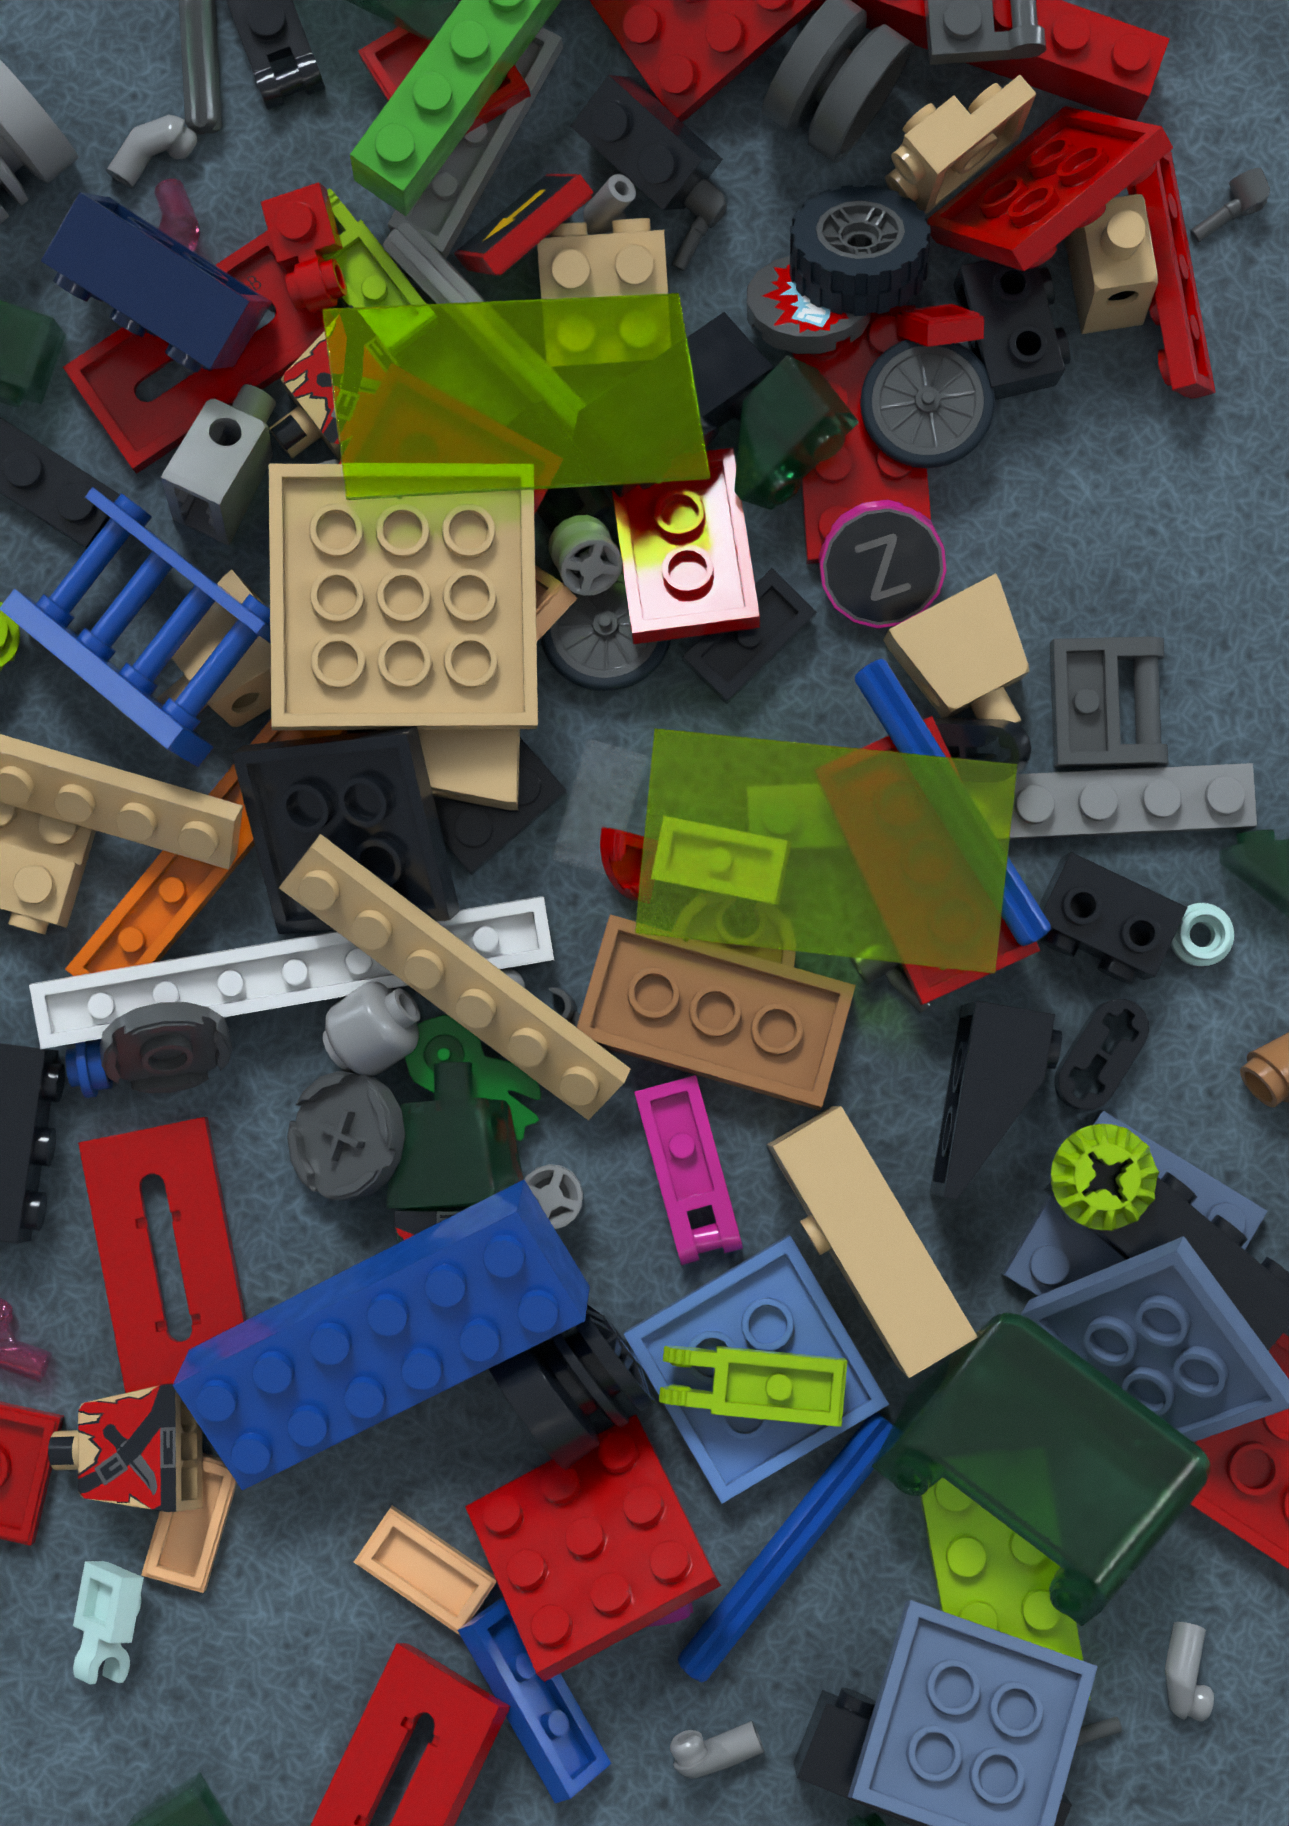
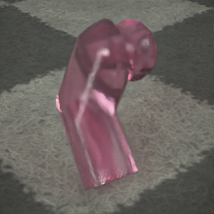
(177, 213)
(19, 1356)

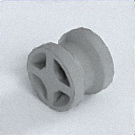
(593, 569)
(551, 1196)

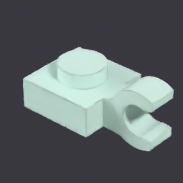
(107, 1615)

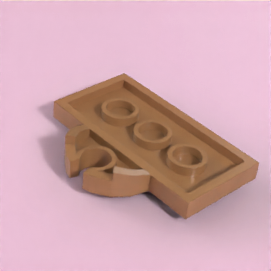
(717, 1011)

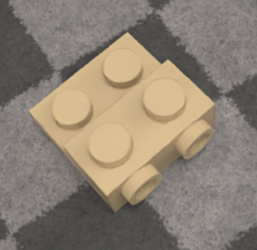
(951, 145)
(603, 264)
(40, 867)

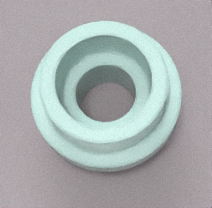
(1221, 935)

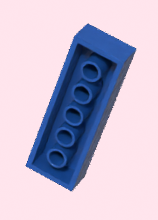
(383, 1335)

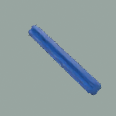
(912, 736)
(785, 1550)

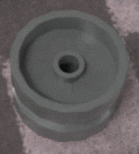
(836, 77)

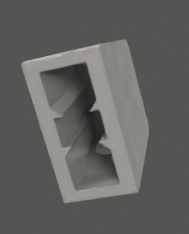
(220, 464)

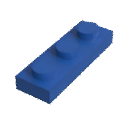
(540, 1712)

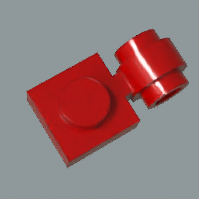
(300, 233)

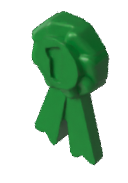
(448, 1041)

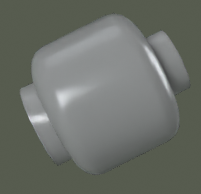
(371, 1029)

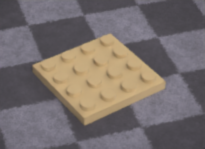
(400, 607)

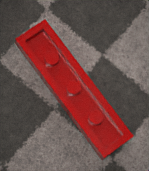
(1175, 302)

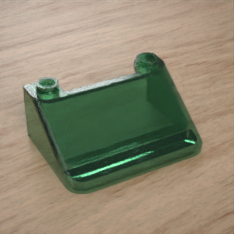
(1049, 1456)

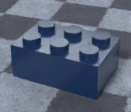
(154, 283)

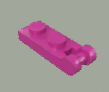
(687, 1167)

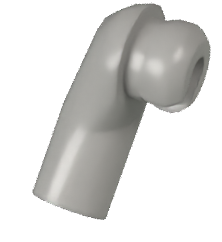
(148, 140)
(609, 205)
(1182, 1670)
(699, 1757)

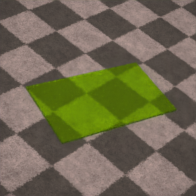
(513, 395)
(826, 849)

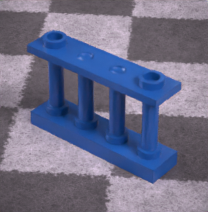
(91, 650)

